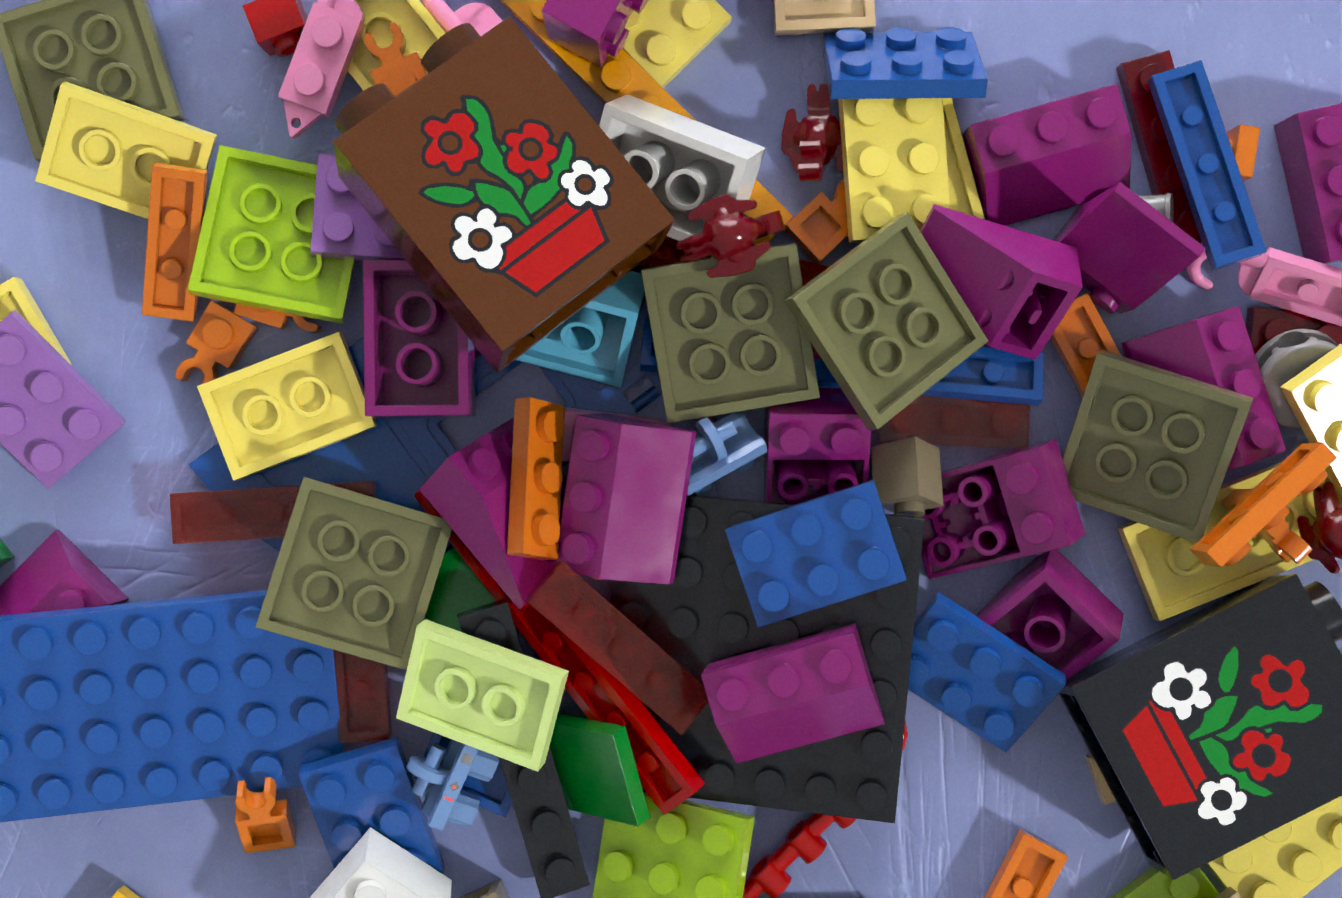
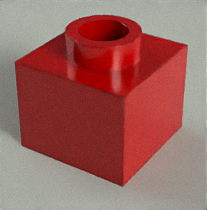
(276, 24)

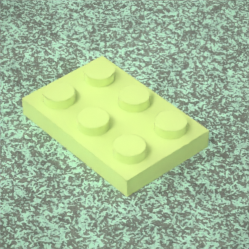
(481, 694)

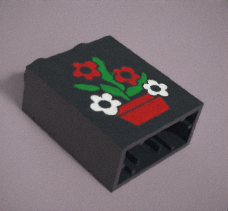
(1219, 721)

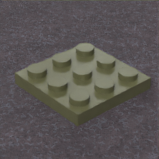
(89, 44)
(887, 321)
(729, 338)
(1153, 444)
(354, 573)

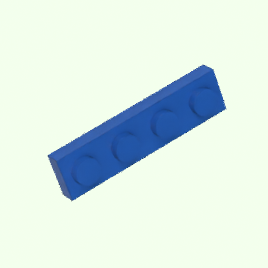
(1206, 165)

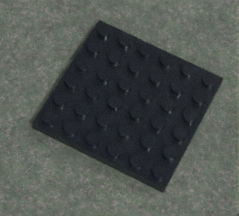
(711, 619)

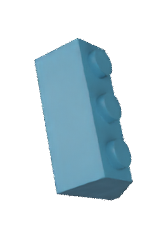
(597, 337)

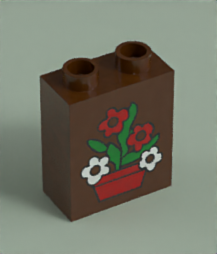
(498, 188)

